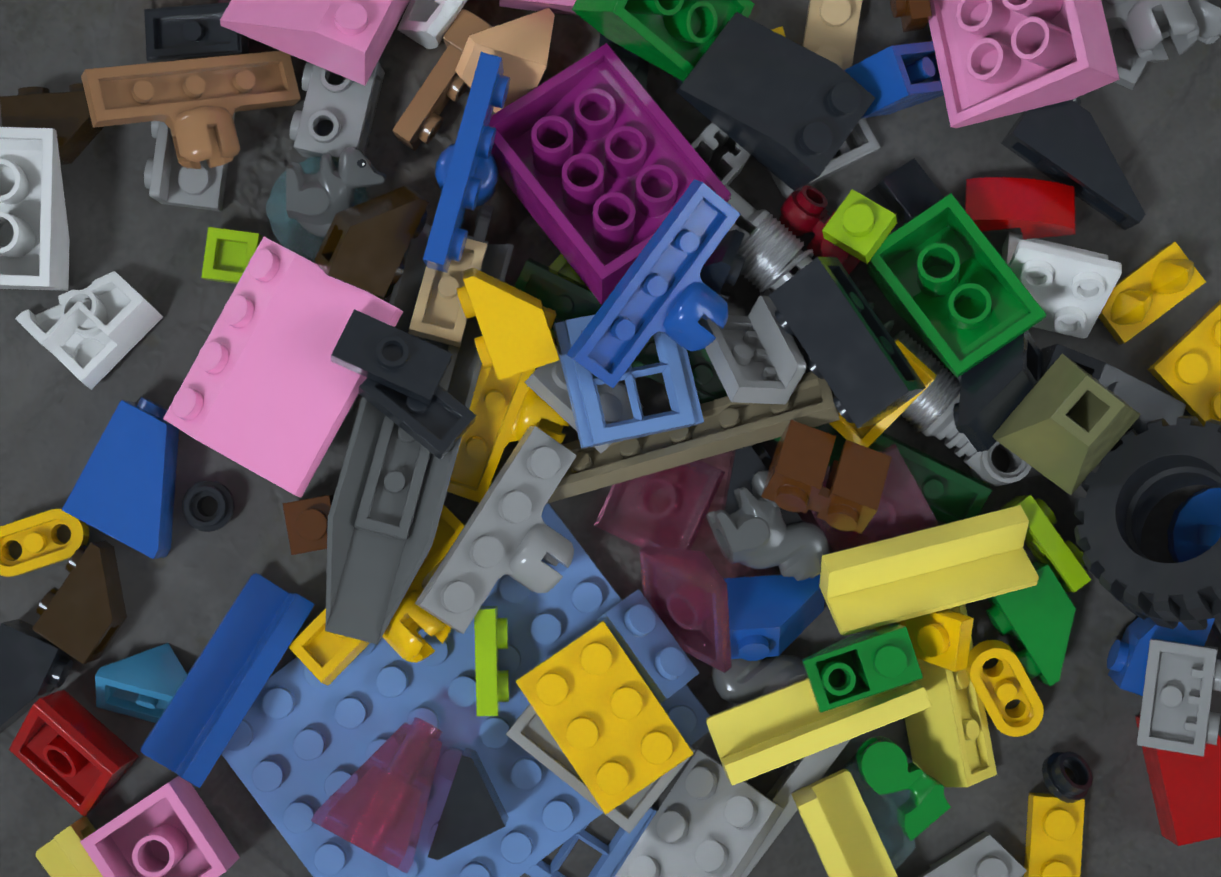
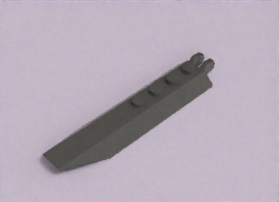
(389, 482)

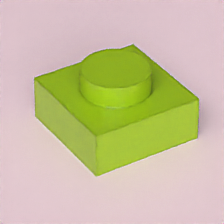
(859, 226)
(228, 254)

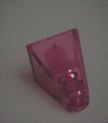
(387, 796)

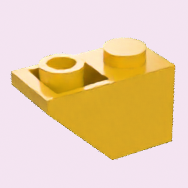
(511, 325)

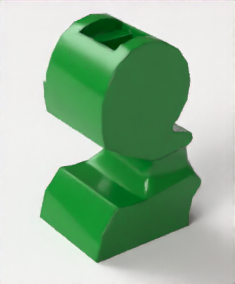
(887, 771)

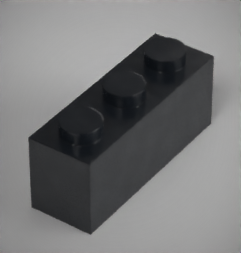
(845, 342)

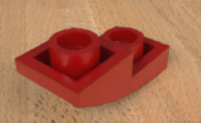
(1030, 204)

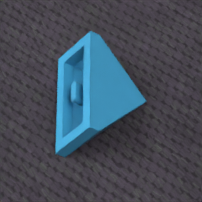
(140, 684)

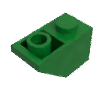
(1038, 623)
(862, 666)

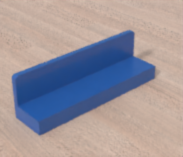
(226, 679)

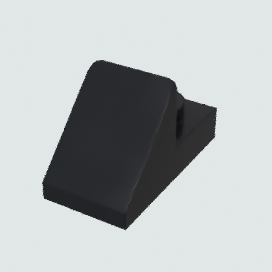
(906, 193)

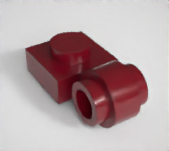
(806, 213)

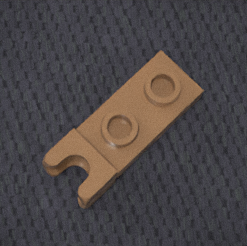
(422, 118)

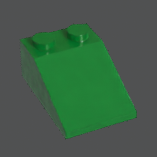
(662, 31)
(953, 286)

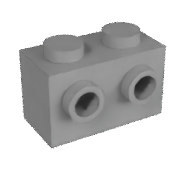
(334, 112)

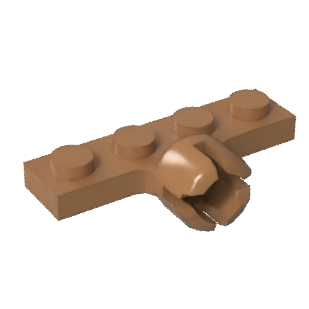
(192, 98)

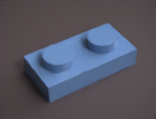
(649, 645)

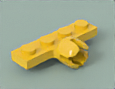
(503, 416)
(331, 653)

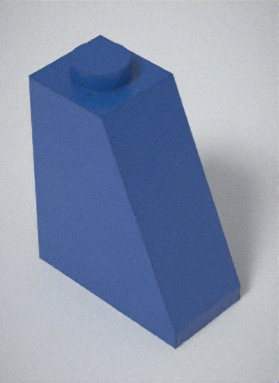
(131, 479)

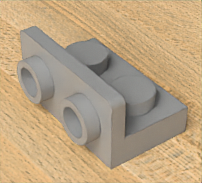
(177, 185)
(1179, 697)

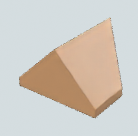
(523, 50)

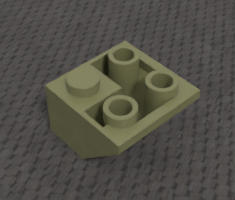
(1066, 424)

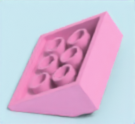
(327, 33)
(1018, 54)
(266, 370)

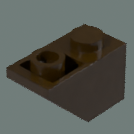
(62, 111)
(371, 238)
(87, 606)

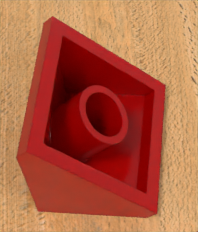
(71, 750)

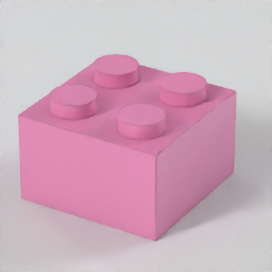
(162, 837)

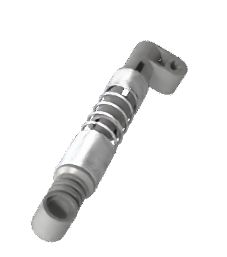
(776, 256)

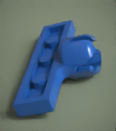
(467, 168)
(661, 289)

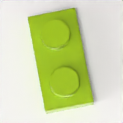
(1048, 545)
(491, 683)

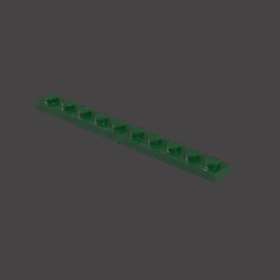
(947, 490)

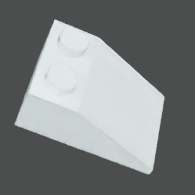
(32, 211)

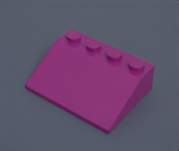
(596, 165)

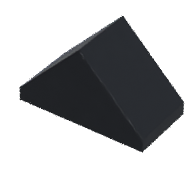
(470, 808)

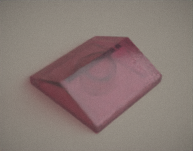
(661, 506)
(689, 601)

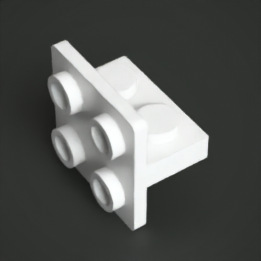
(1063, 280)

